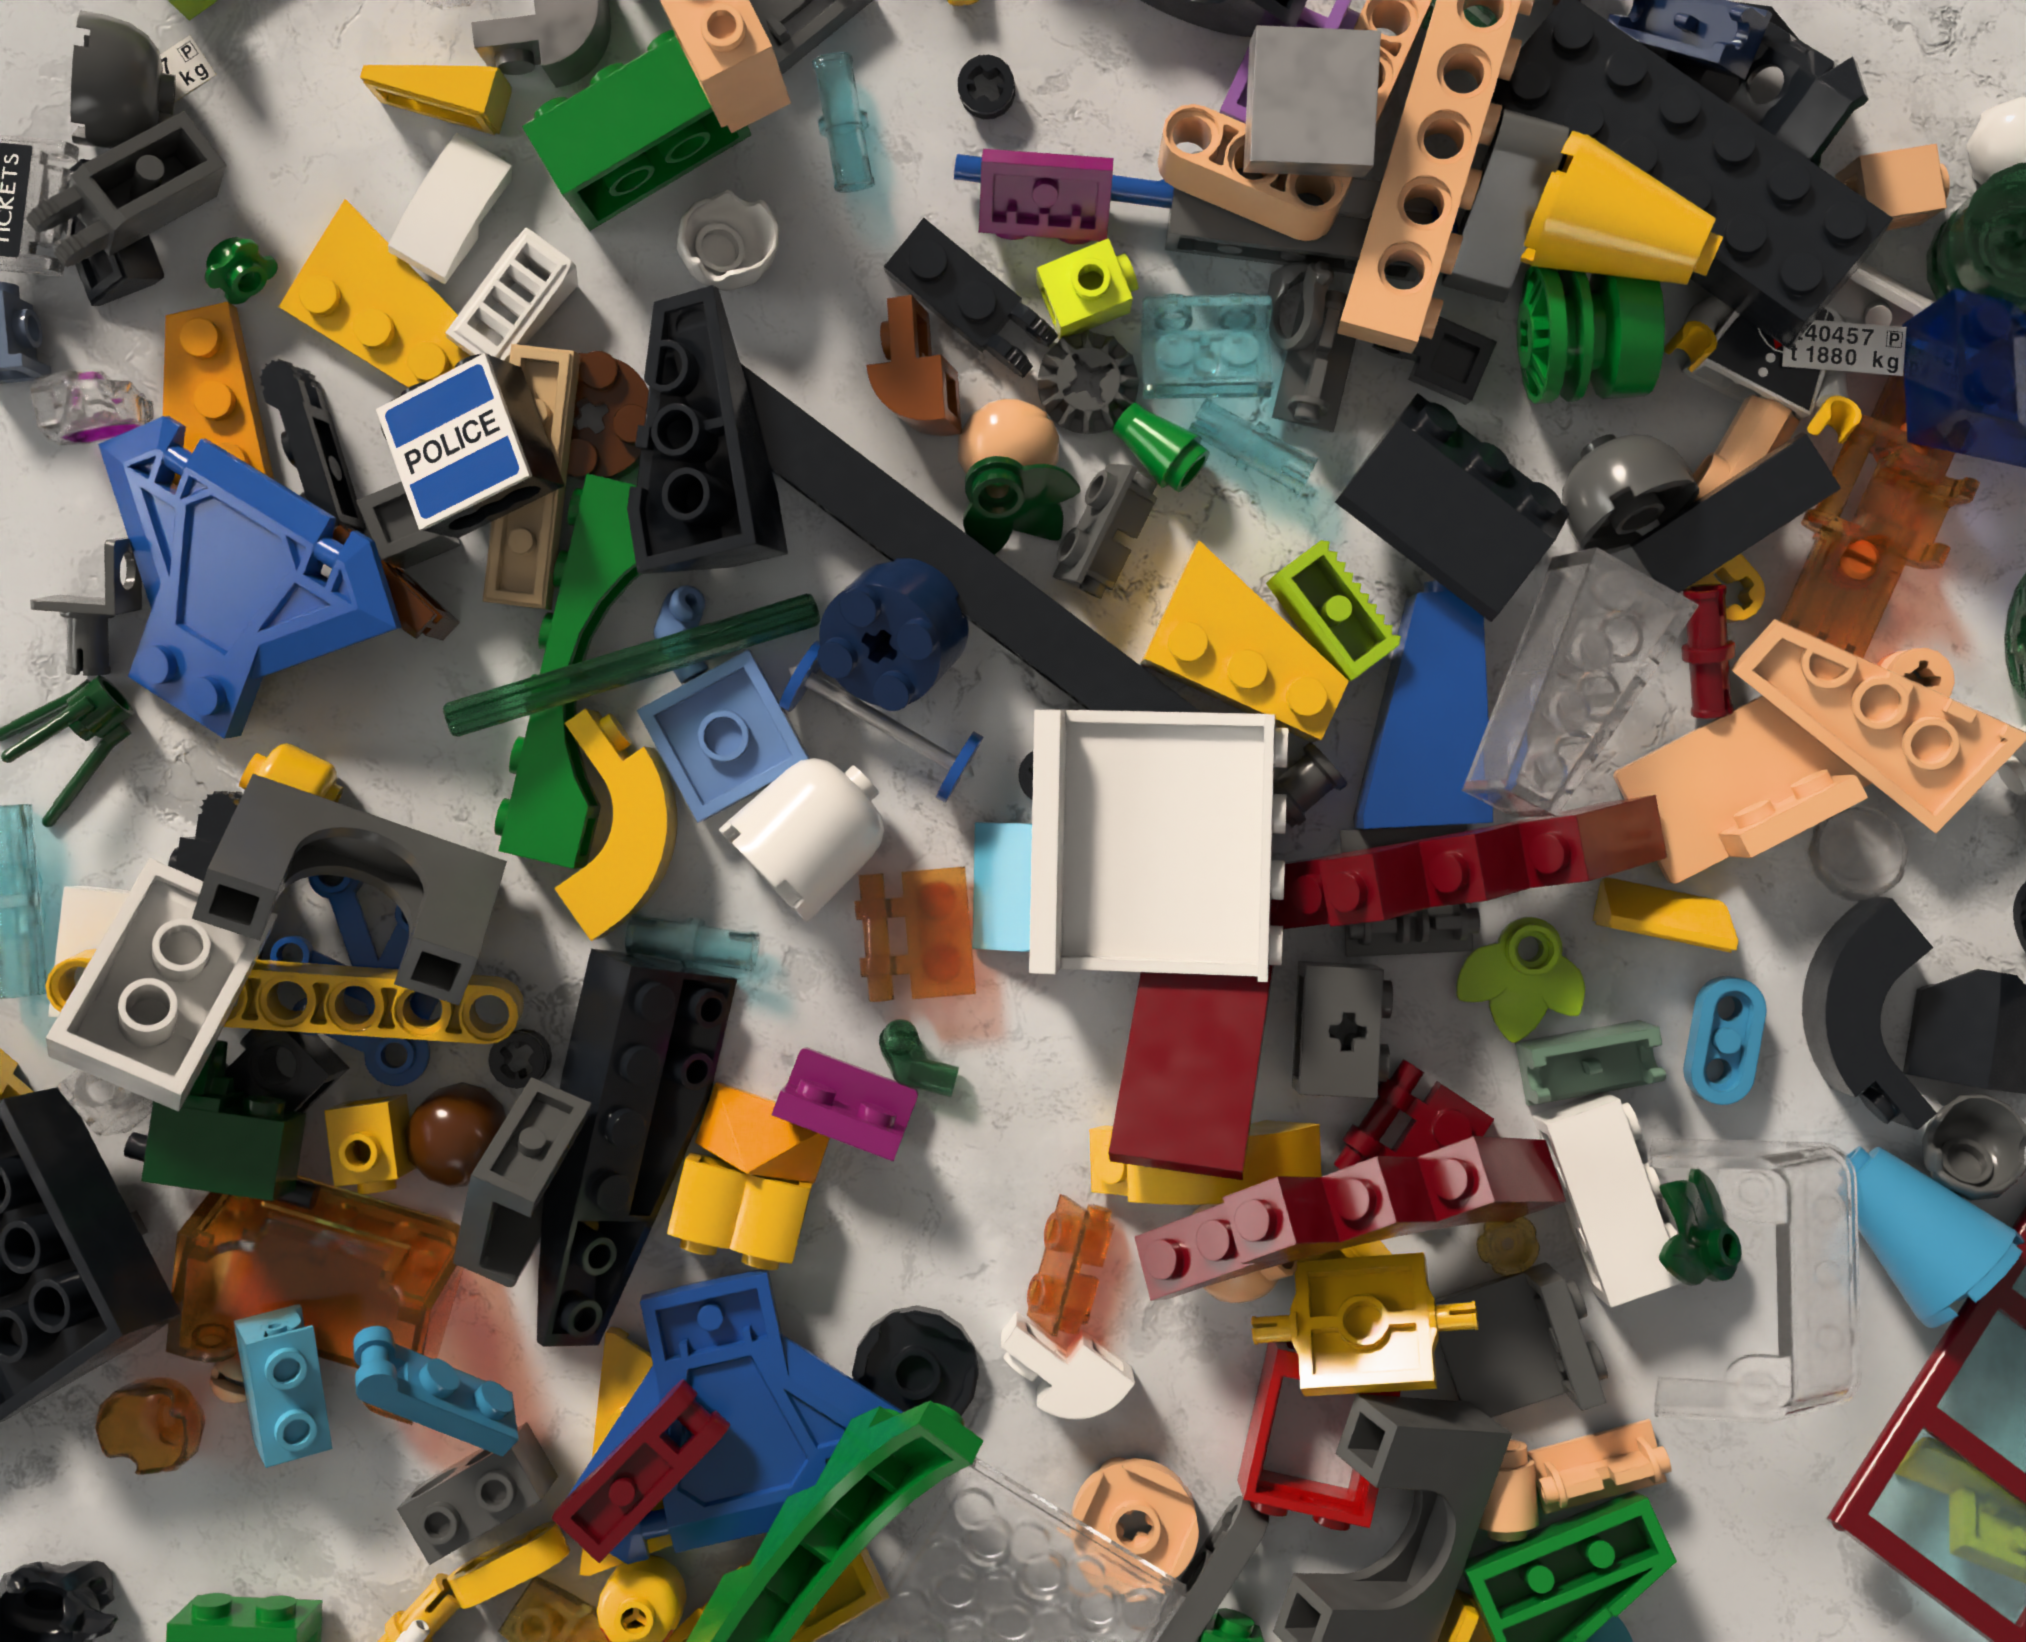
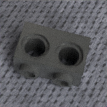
(476, 1495)

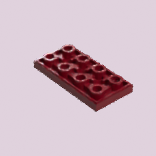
(1191, 1073)

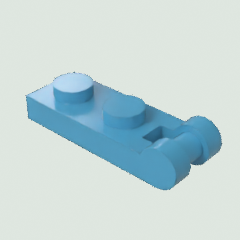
(433, 1392)

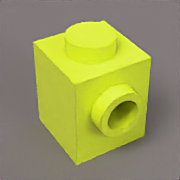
(1087, 288)

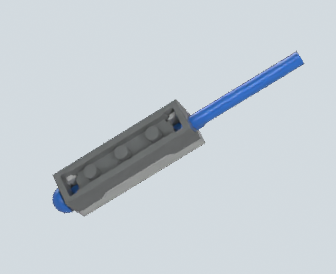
(1216, 232)

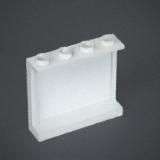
(1156, 842)

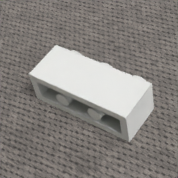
(1608, 1196)

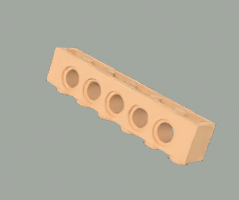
(1373, 306)

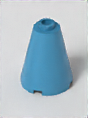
(1929, 1236)

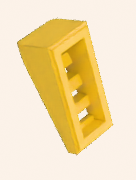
(456, 94)

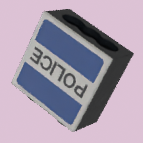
(469, 446)

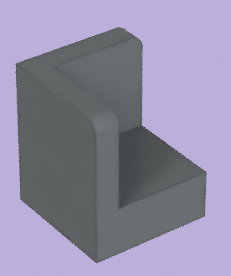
(396, 530)

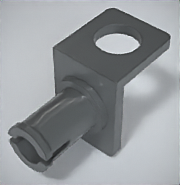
(89, 615)

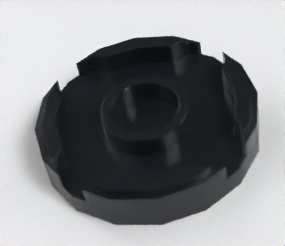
(918, 1358)

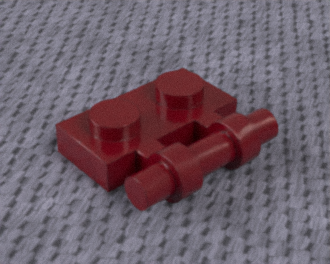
(1435, 1122)

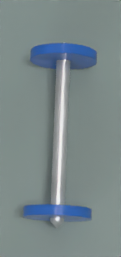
(805, 677)

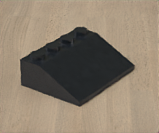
(70, 1255)

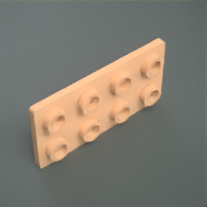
(1739, 787)

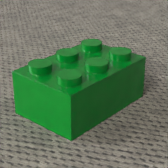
(629, 132)

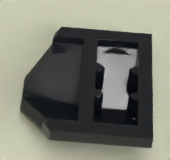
(1970, 1031)

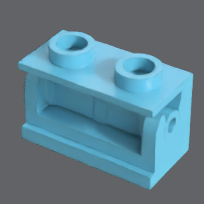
(283, 1385)

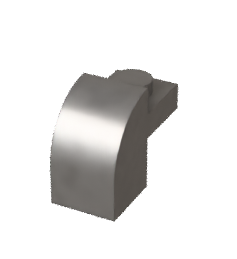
(561, 36)

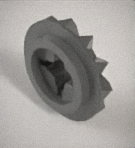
(1080, 411)

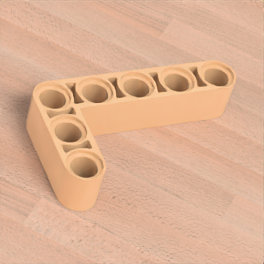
(1275, 198)

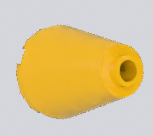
(1617, 221)

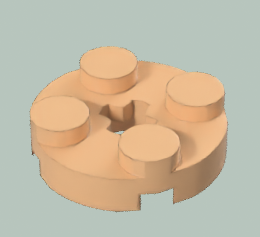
(1147, 1487)

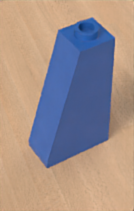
(1428, 719)

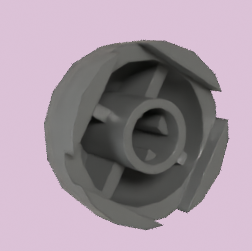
(116, 83)
(1623, 488)

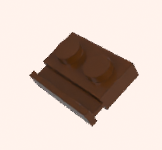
(414, 605)

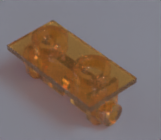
(1059, 1293)

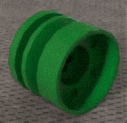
(1587, 332)

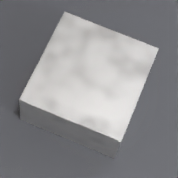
(1311, 101)

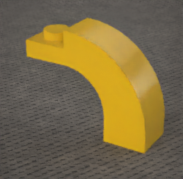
(641, 831)
(1272, 1151)

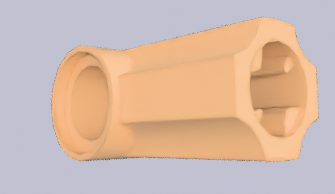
(1754, 432)

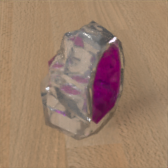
(87, 407)

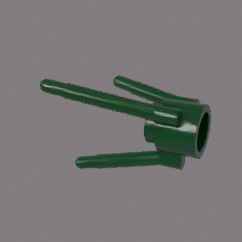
(89, 711)

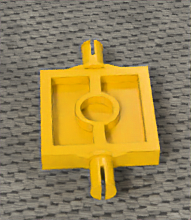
(1365, 1324)

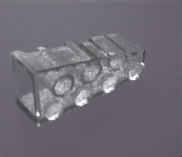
(1572, 680)

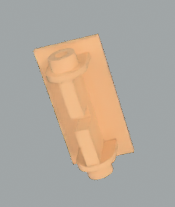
(1599, 1466)

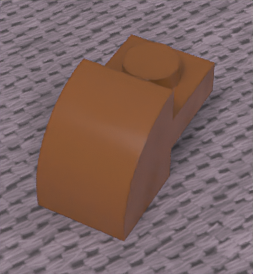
(915, 383)

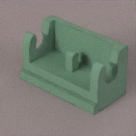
(1589, 1061)

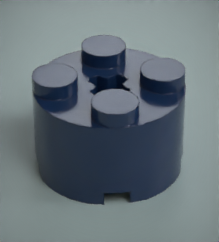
(892, 633)

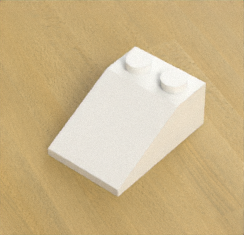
(155, 991)

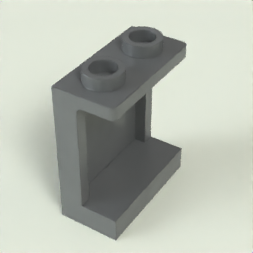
(509, 1182)

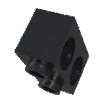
(258, 1073)

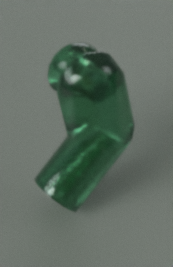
(910, 1063)

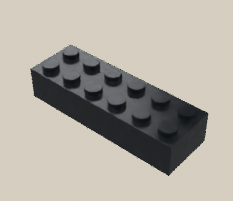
(1783, 220)

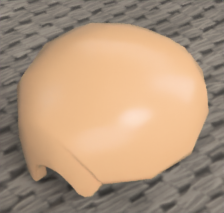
(1011, 431)

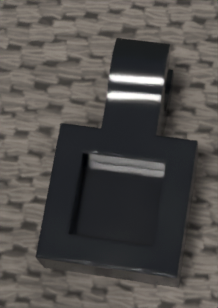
(1450, 361)

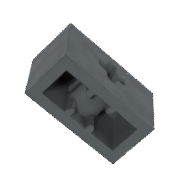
(1319, 1059)

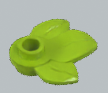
(1521, 988)

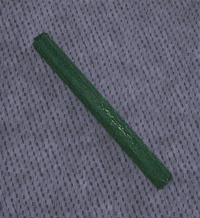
(630, 665)

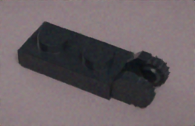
(965, 295)
(312, 441)

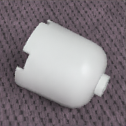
(809, 832)

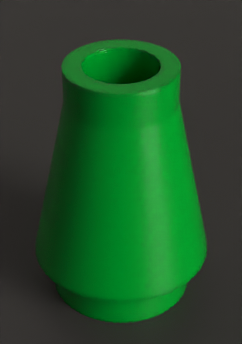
(1163, 448)

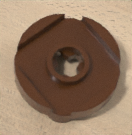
(625, 393)

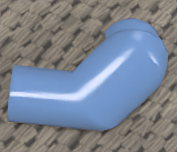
(681, 611)

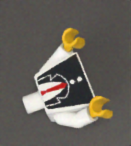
(1745, 361)

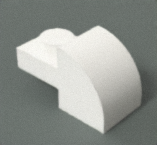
(1077, 1380)

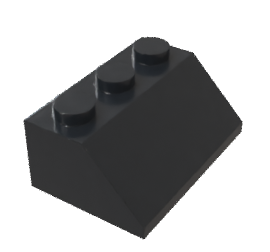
(1454, 506)

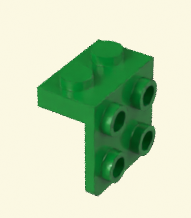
(247, 1619)

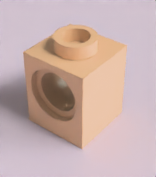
(1901, 182)

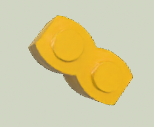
(738, 1212)

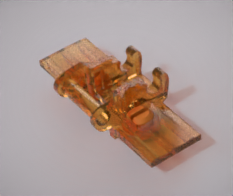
(1895, 525)

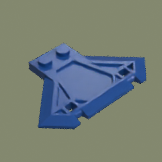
(234, 574)
(775, 1394)

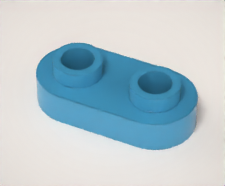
(1731, 1040)

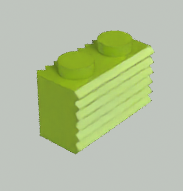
(1333, 611)

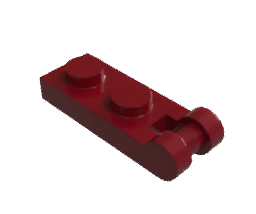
(639, 1473)

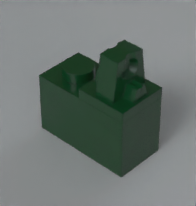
(222, 1142)

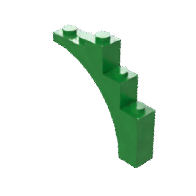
(869, 1480)

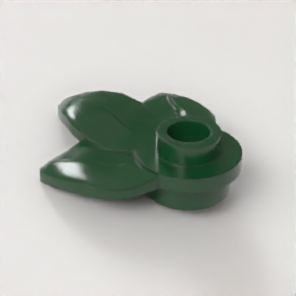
(1015, 498)
(1704, 1240)

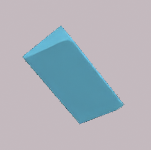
(1002, 886)

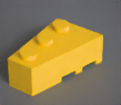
(1241, 651)

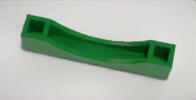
(551, 800)

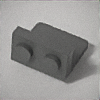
(1524, 1345)

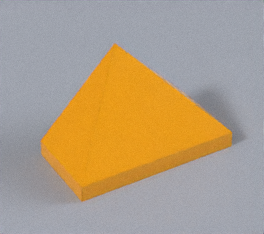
(748, 1137)

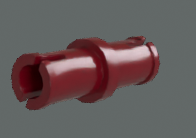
(1709, 652)

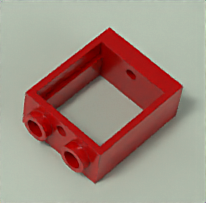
(1277, 1492)

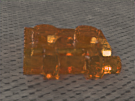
(936, 930)

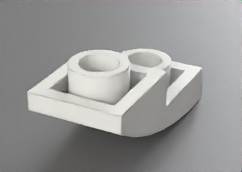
(448, 208)

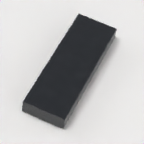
(1736, 514)

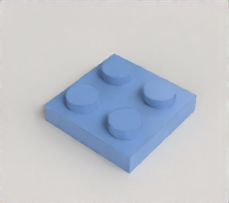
(723, 735)

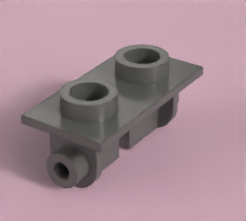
(1317, 375)
(1114, 502)

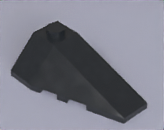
(703, 465)

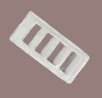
(512, 267)

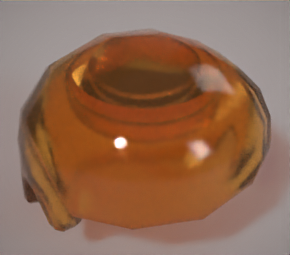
(152, 1424)

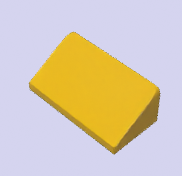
(1664, 914)

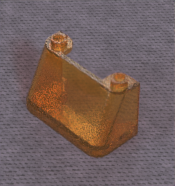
(343, 1261)

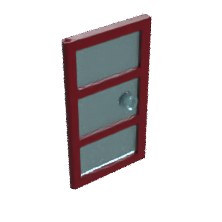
(1949, 1469)

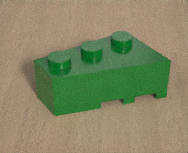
(1570, 1573)

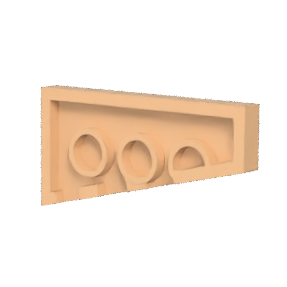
(1891, 730)

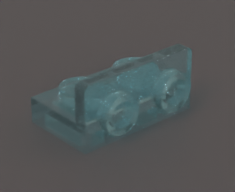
(1206, 346)

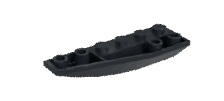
(647, 1064)

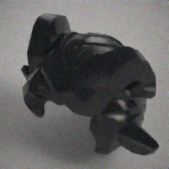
(56, 1602)

